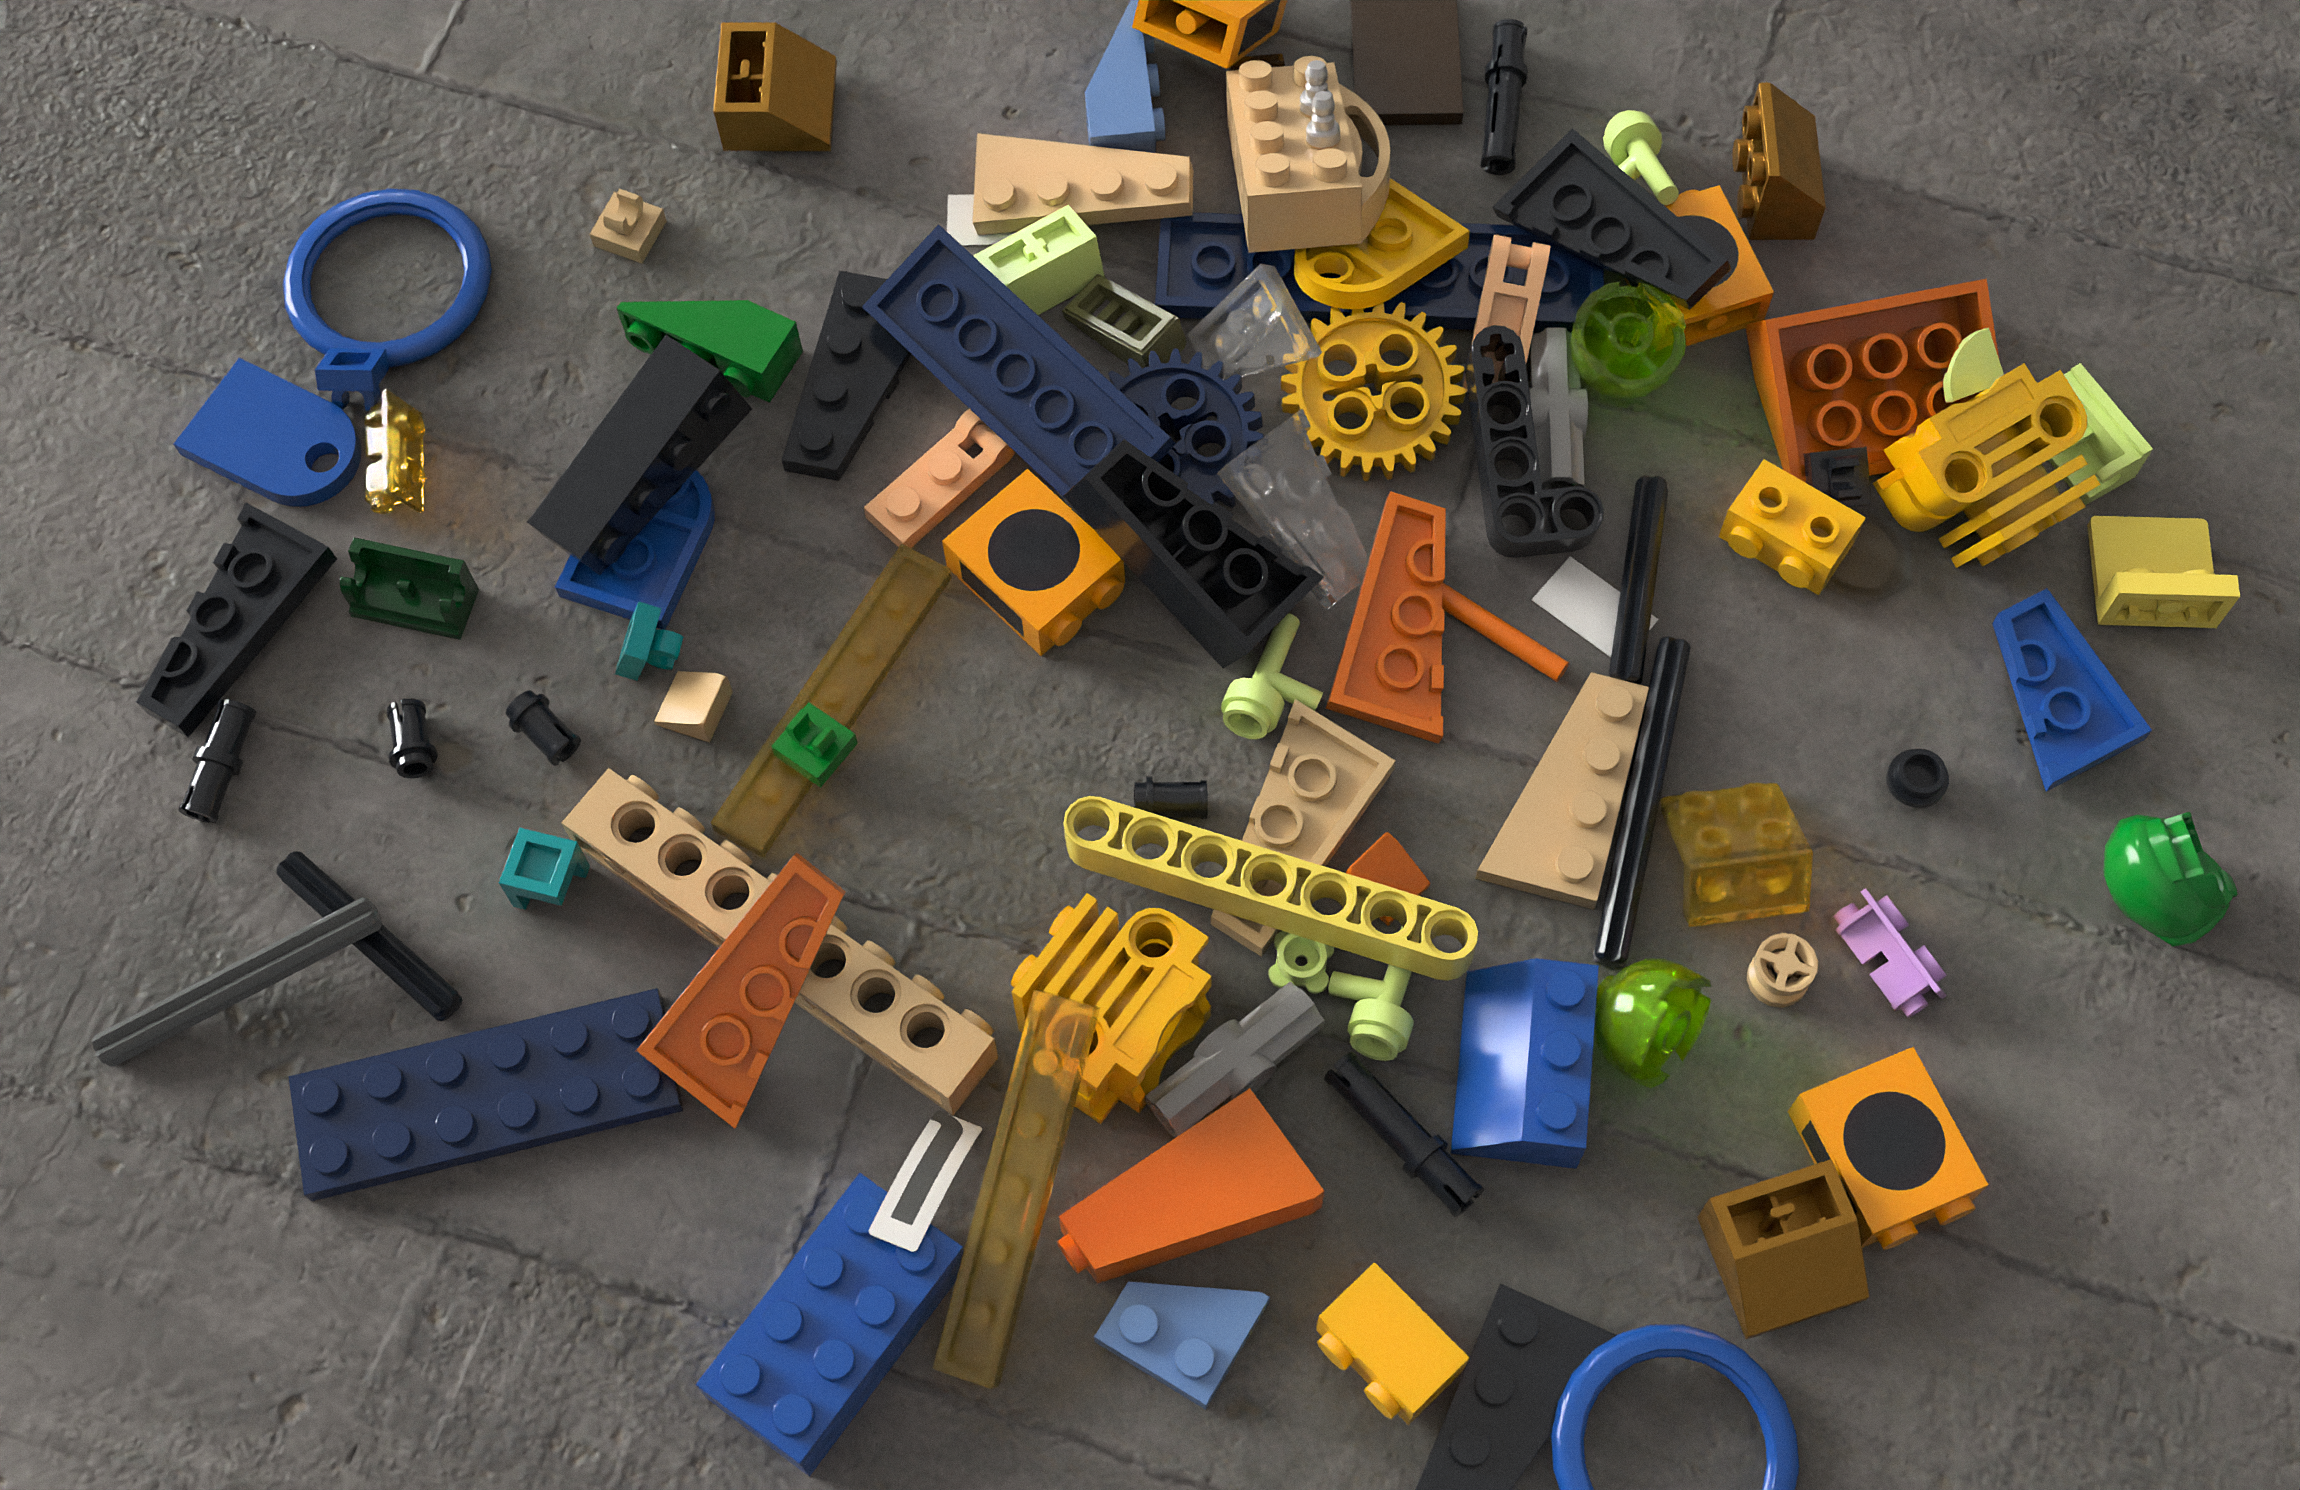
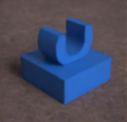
(352, 370)

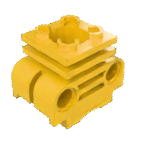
(1989, 464)
(1145, 991)

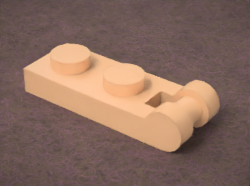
(1510, 303)
(938, 482)

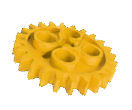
(1384, 435)

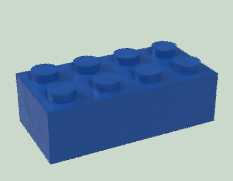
(829, 1329)

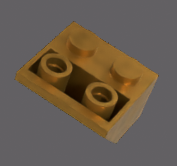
(773, 90)
(1779, 168)
(1786, 1248)

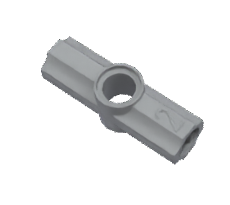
(1557, 409)
(1235, 1059)

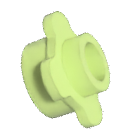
(1311, 975)

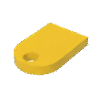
(1397, 252)

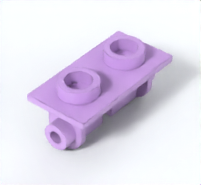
(1907, 972)

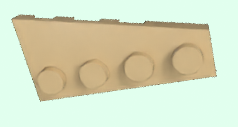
(1032, 178)
(1307, 804)
(1570, 807)

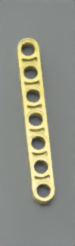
(1290, 909)

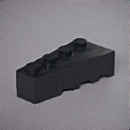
(640, 455)
(1190, 553)

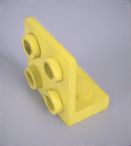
(2157, 573)

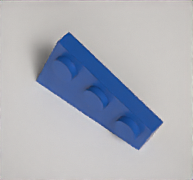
(2063, 691)

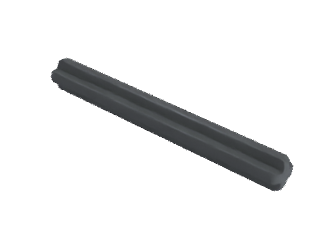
(237, 982)

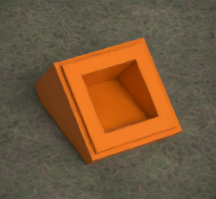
(1391, 866)

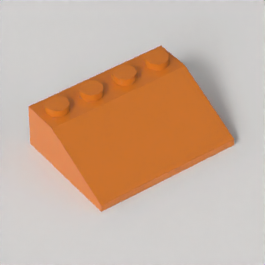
(1861, 370)

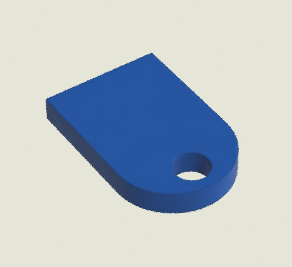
(270, 436)
(654, 562)

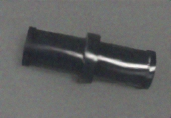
(217, 761)

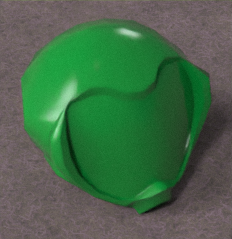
(2166, 878)

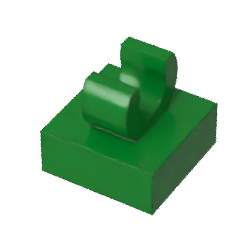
(814, 744)

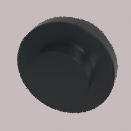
(1917, 778)

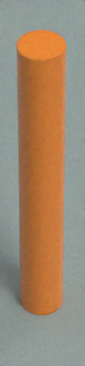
(1503, 634)

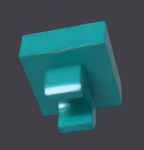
(647, 644)

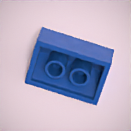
(1526, 1062)

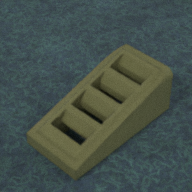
(1159, 332)

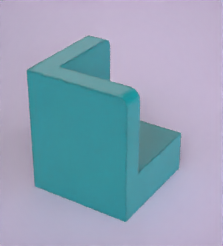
(541, 868)

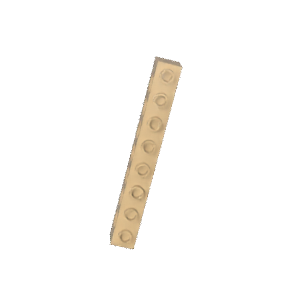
(941, 1072)

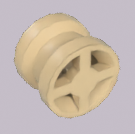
(1790, 958)

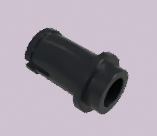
(545, 730)
(412, 750)
(1172, 798)

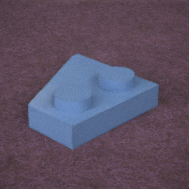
(1181, 1333)

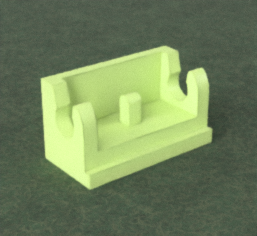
(1046, 260)
(2109, 444)

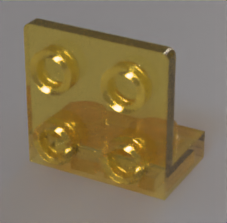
(1739, 854)

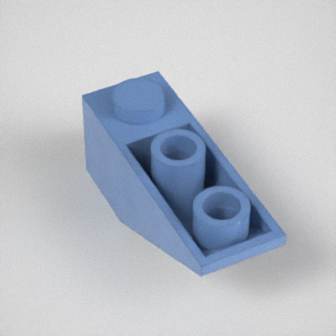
(1121, 92)

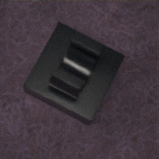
(1840, 475)

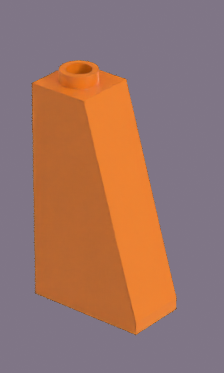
(1193, 1193)

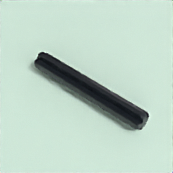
(1639, 579)
(380, 947)

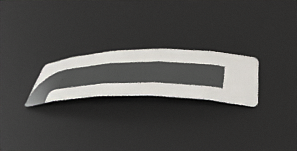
(924, 1181)

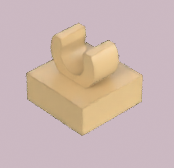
(628, 226)

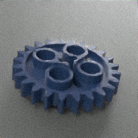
(1235, 429)

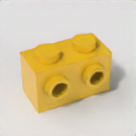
(1790, 527)
(1389, 1345)

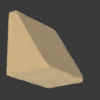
(695, 704)

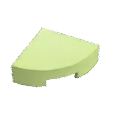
(1972, 366)

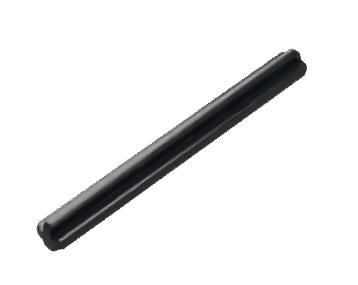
(1641, 803)

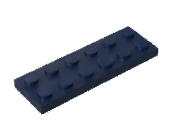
(1008, 364)
(479, 1095)

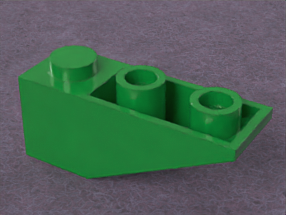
(735, 336)

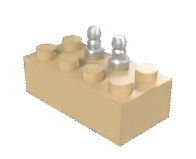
(1302, 156)

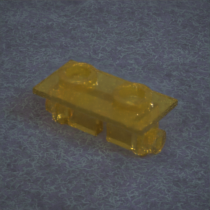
(396, 435)

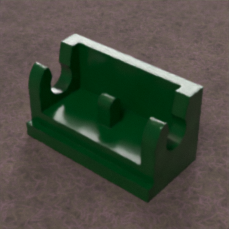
(409, 588)

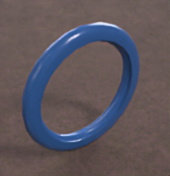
(379, 204)
(1671, 1341)

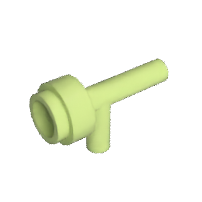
(1633, 146)
(1256, 703)
(1378, 1022)

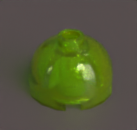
(1627, 340)
(1649, 1015)

